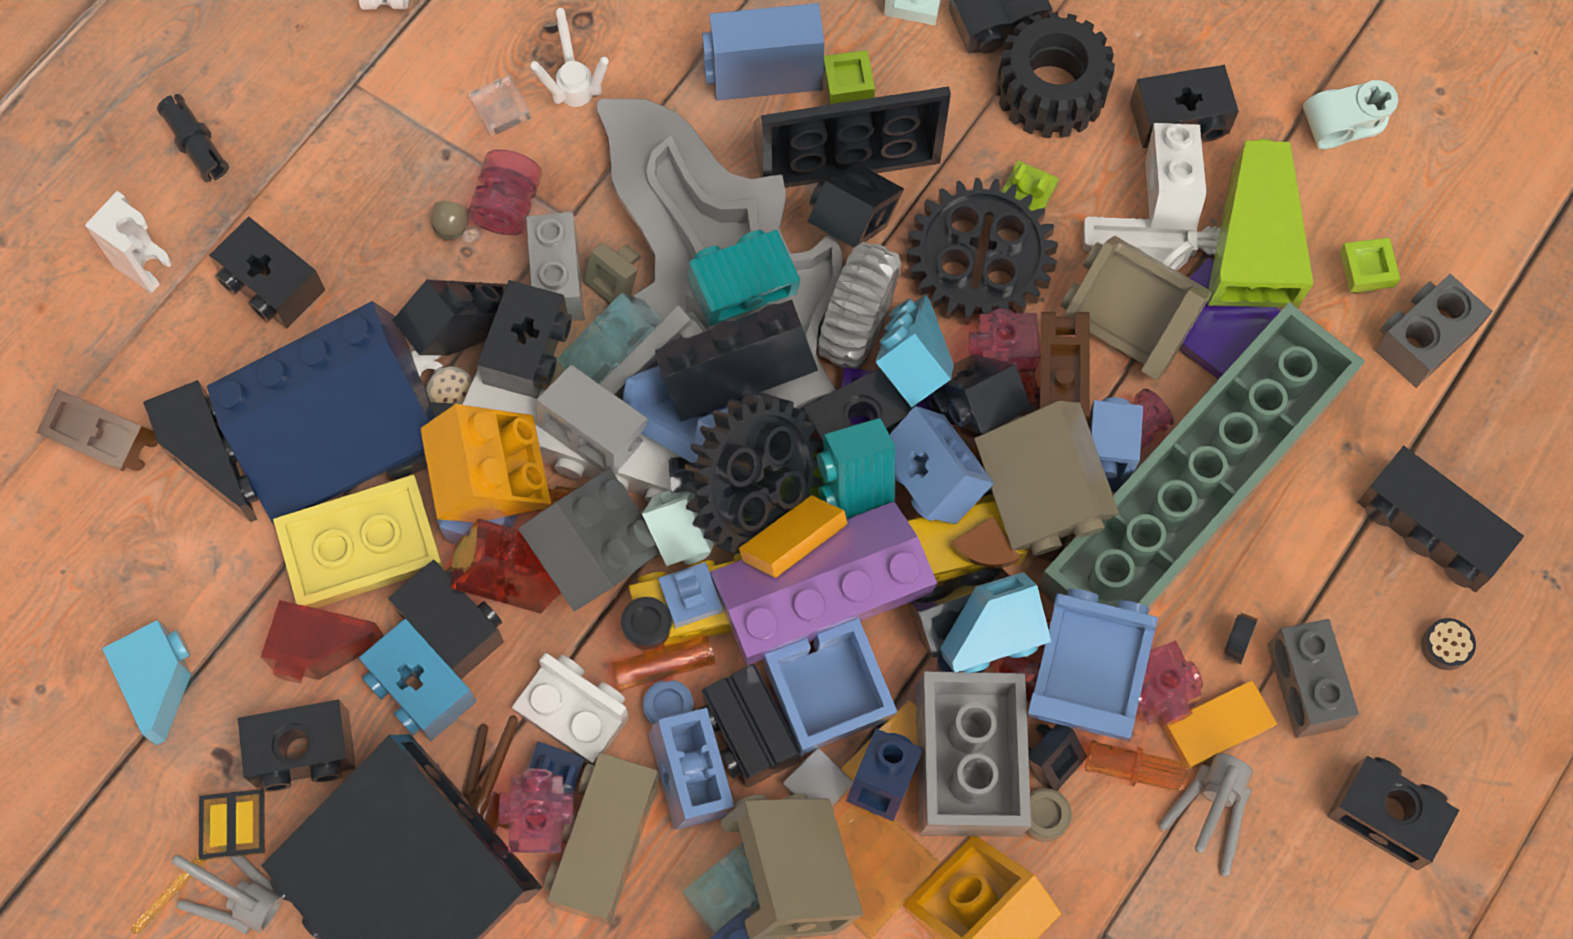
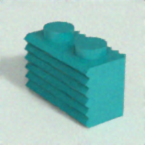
(742, 276)
(858, 468)

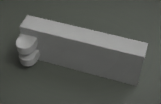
(675, 326)

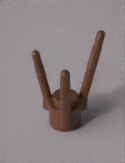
(483, 798)

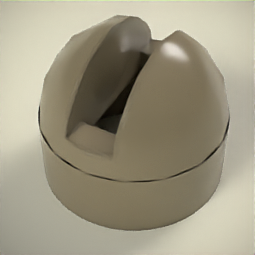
(449, 219)

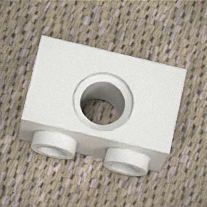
(1175, 176)

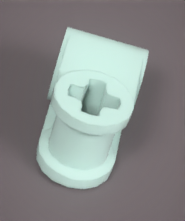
(1350, 113)

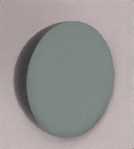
(551, 27)

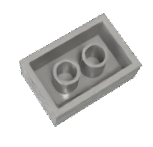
(973, 754)

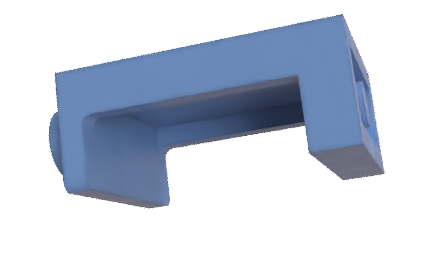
(650, 397)
(1094, 664)

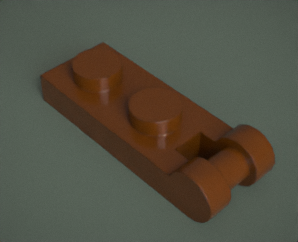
(1065, 360)

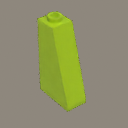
(1262, 232)

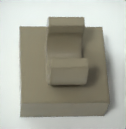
(612, 271)

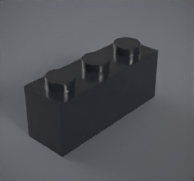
(735, 360)
(1440, 520)

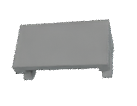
(590, 420)

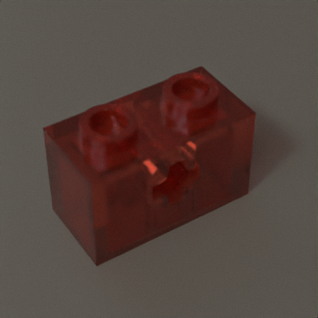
(501, 567)

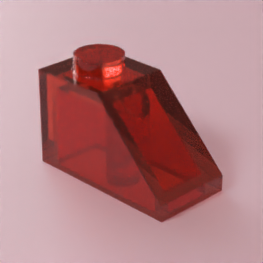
(314, 641)

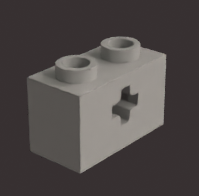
(556, 258)

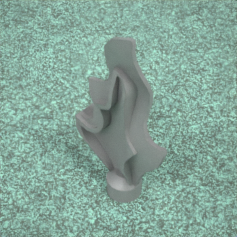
(691, 203)

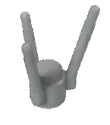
(1225, 784)
(251, 904)

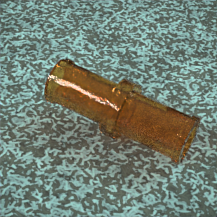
(663, 663)

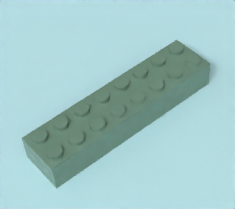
(1209, 464)

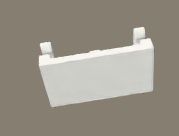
(125, 242)

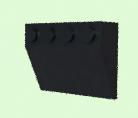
(875, 132)

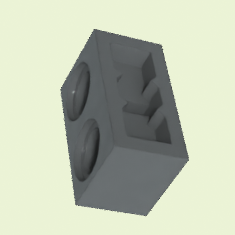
(1434, 332)
(1312, 678)

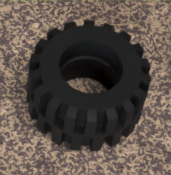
(1062, 45)

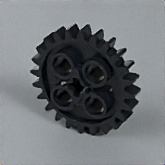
(1021, 259)
(751, 469)

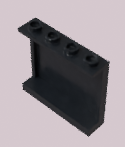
(398, 856)

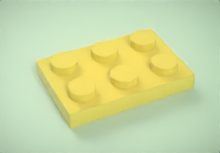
(357, 543)

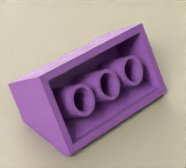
(852, 575)

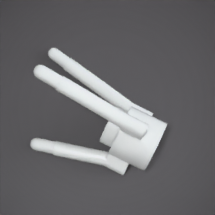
(573, 79)

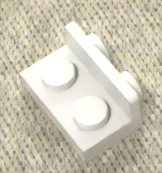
(572, 708)

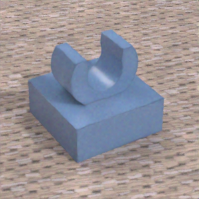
(690, 595)

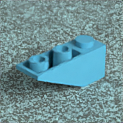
(915, 351)

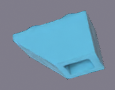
(997, 623)

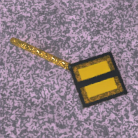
(228, 827)

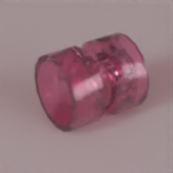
(504, 192)

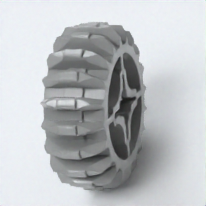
(859, 305)

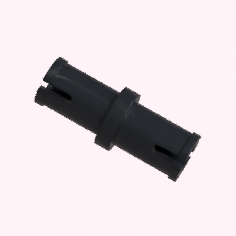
(192, 138)

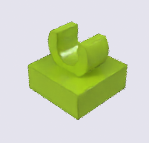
(848, 77)
(1033, 182)
(1369, 265)

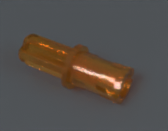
(1136, 766)

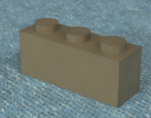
(602, 838)

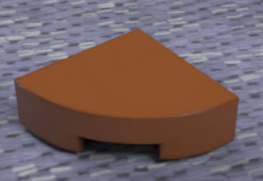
(985, 546)

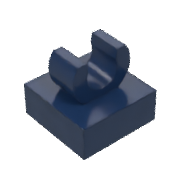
(558, 762)

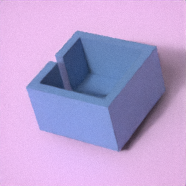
(829, 690)

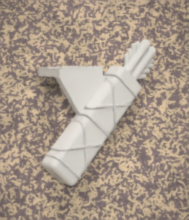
(1165, 245)

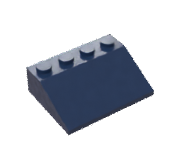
(324, 411)

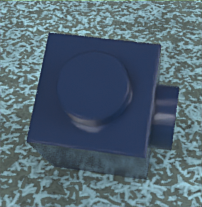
(884, 774)

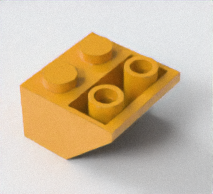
(484, 464)

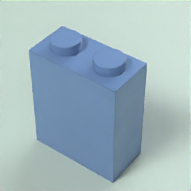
(764, 51)

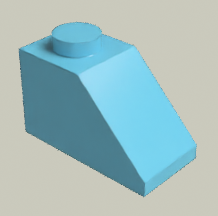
(151, 676)

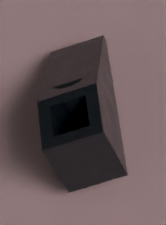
(449, 315)
(193, 440)

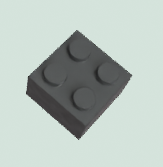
(591, 539)

